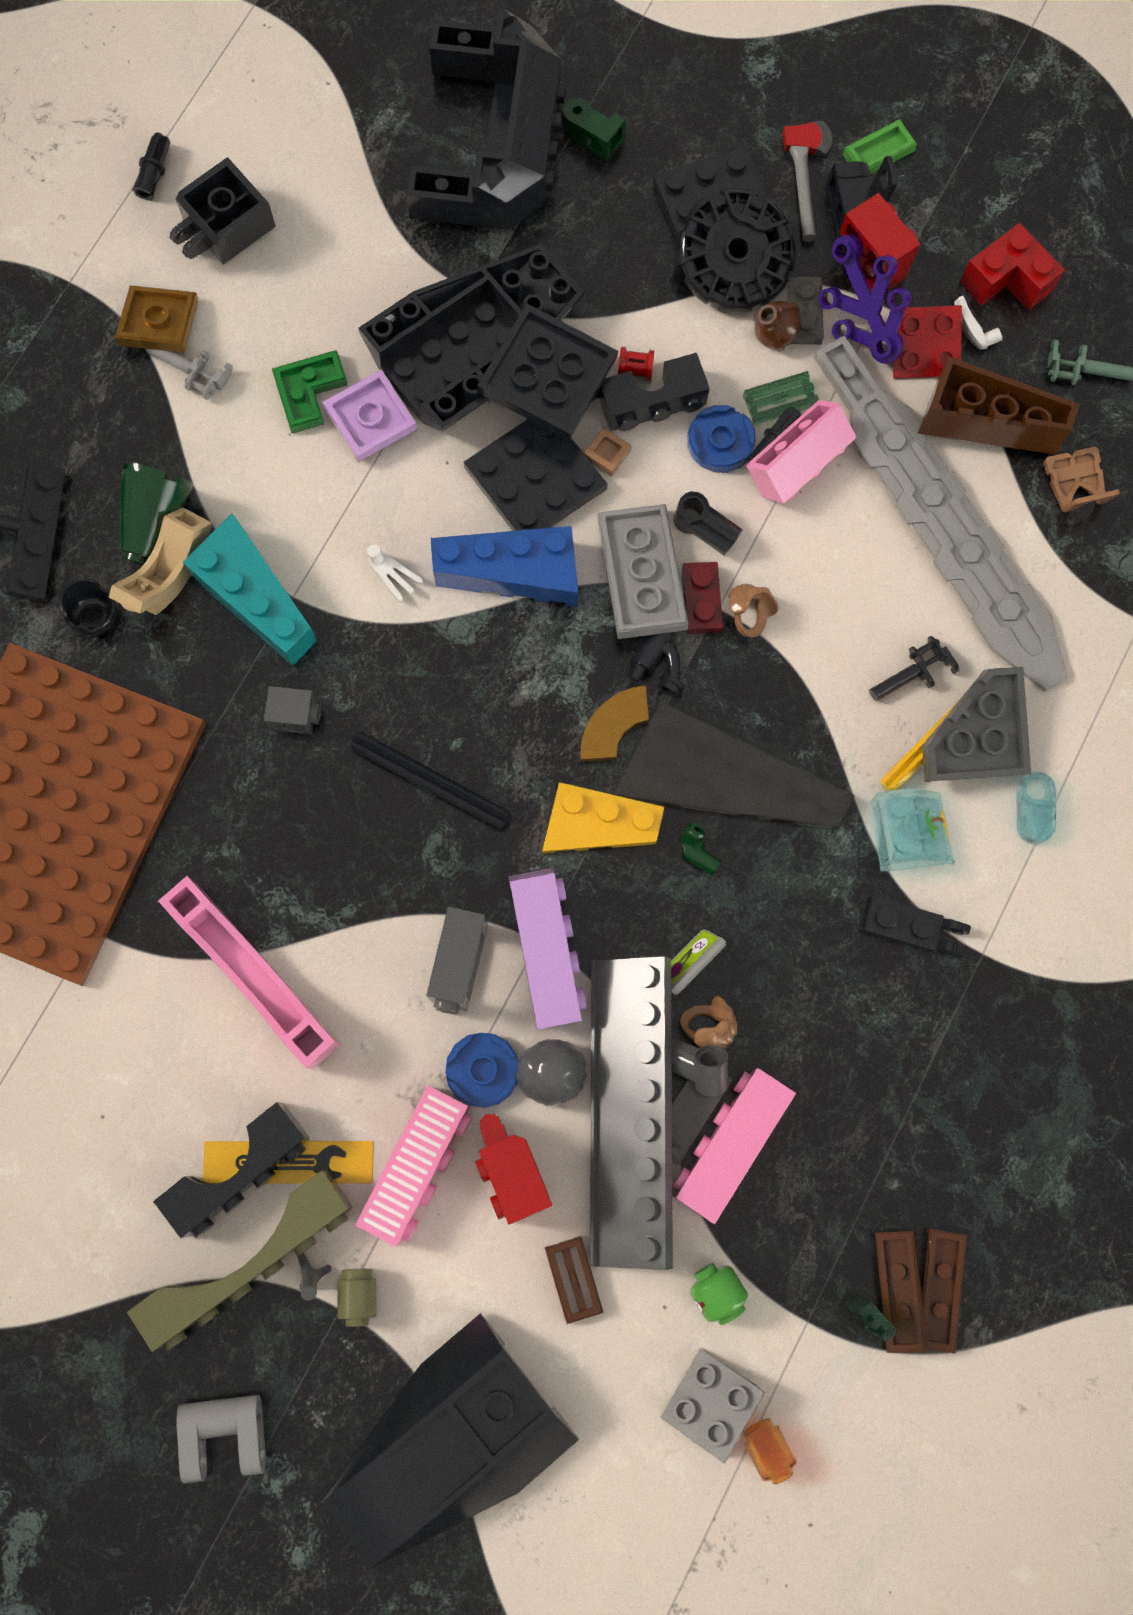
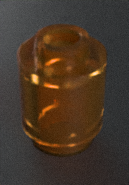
(769, 1451)

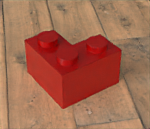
(881, 235)
(1014, 263)

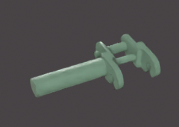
(1085, 366)

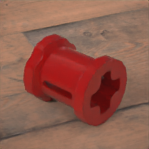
(638, 362)

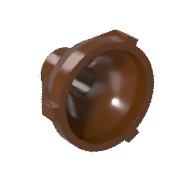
(783, 326)

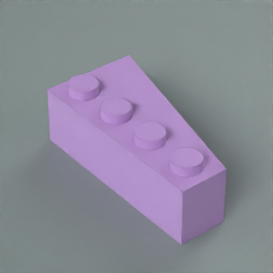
(546, 949)

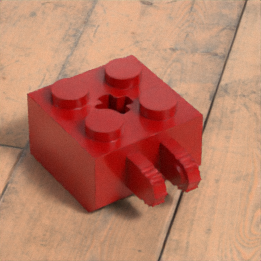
(511, 1171)

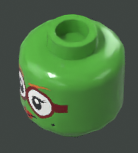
(718, 1294)

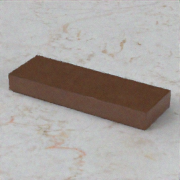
(942, 1287)
(901, 1290)

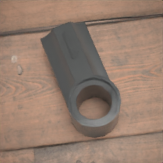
(703, 1065)

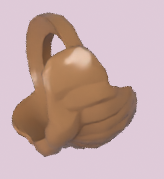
(764, 604)
(720, 1035)

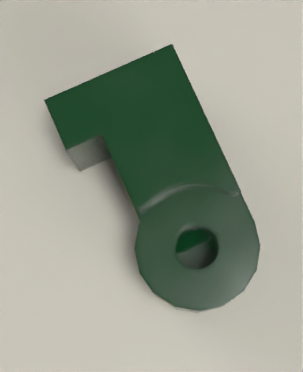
(592, 128)

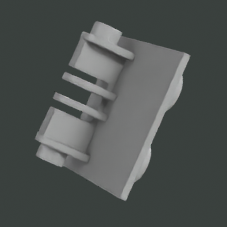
(713, 1405)

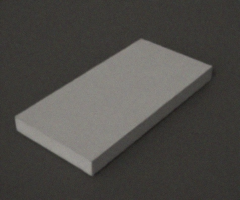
(642, 571)

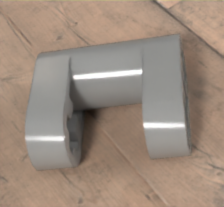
(217, 1419)

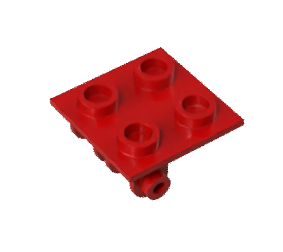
(928, 340)

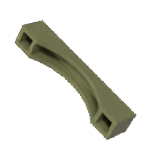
(175, 1308)

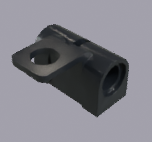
(852, 184)

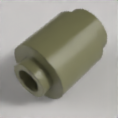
(356, 1297)

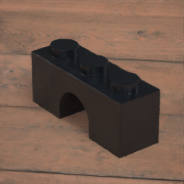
(629, 405)

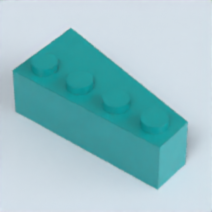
(244, 583)

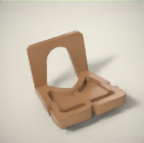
(1076, 471)

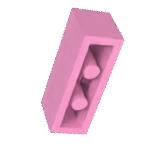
(801, 451)

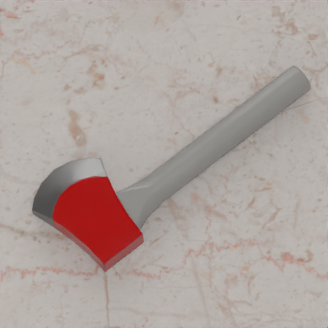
(800, 141)

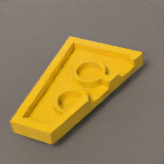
(598, 820)

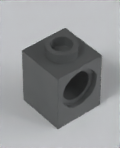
(291, 710)

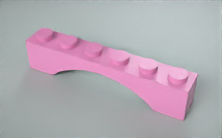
(250, 973)

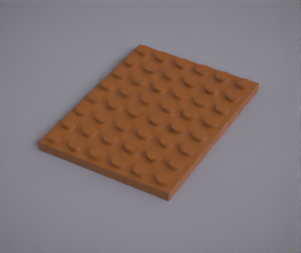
(78, 804)

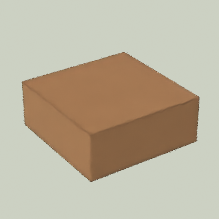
(607, 451)

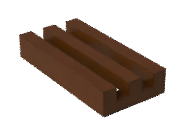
(583, 1312)

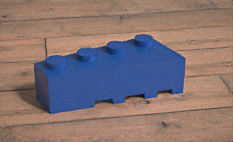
(510, 563)

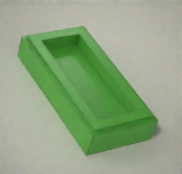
(888, 141)

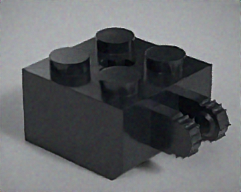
(221, 213)

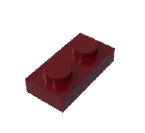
(702, 597)

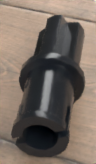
(151, 167)
(786, 419)

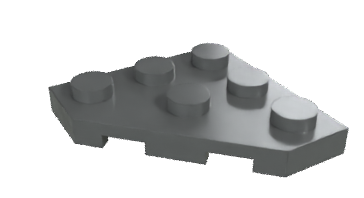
(983, 731)

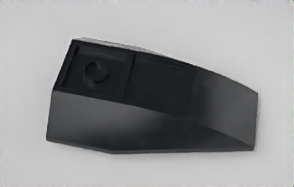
(447, 333)
(447, 1448)

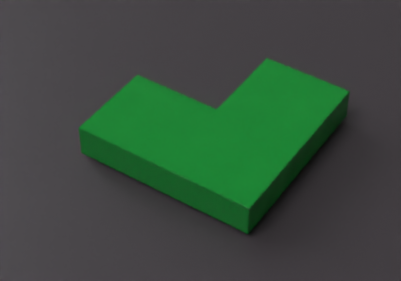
(299, 384)

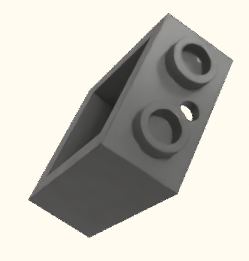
(457, 960)

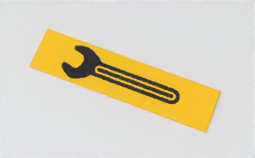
(343, 1159)

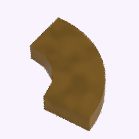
(611, 722)

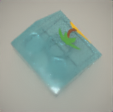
(910, 829)

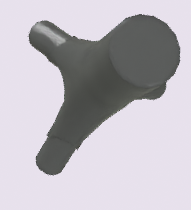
(310, 1277)

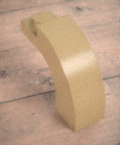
(163, 573)

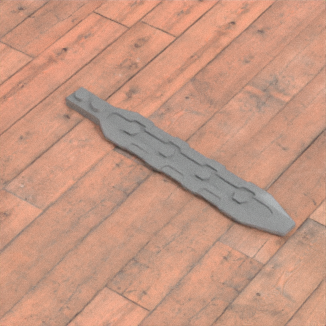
(938, 509)

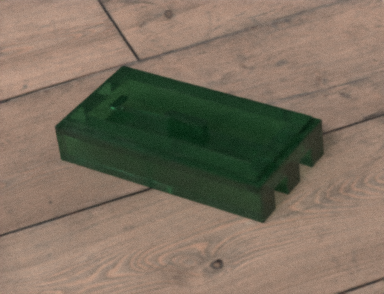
(777, 386)
(872, 1317)

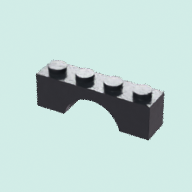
(193, 1203)

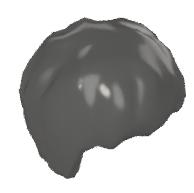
(551, 1072)

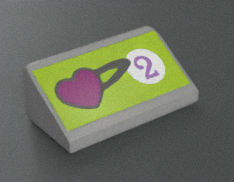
(694, 959)

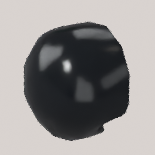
(87, 607)

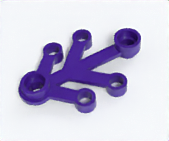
(868, 303)

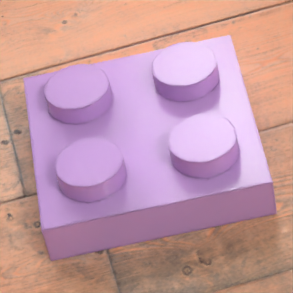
(370, 415)

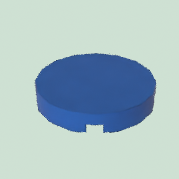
(721, 438)
(482, 1070)

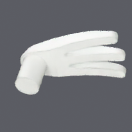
(974, 331)
(385, 565)

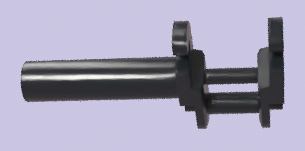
(916, 670)

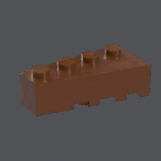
(996, 410)

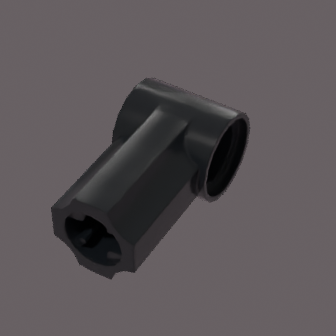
(709, 525)

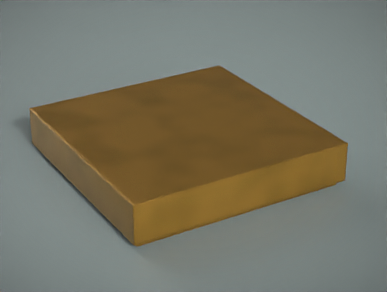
(156, 319)

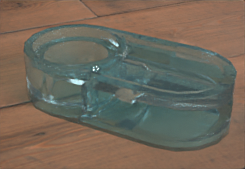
(1036, 817)

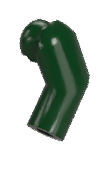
(694, 849)

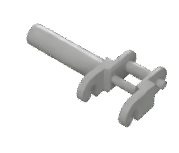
(195, 368)

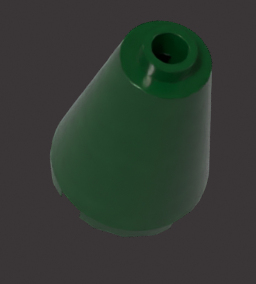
(144, 502)

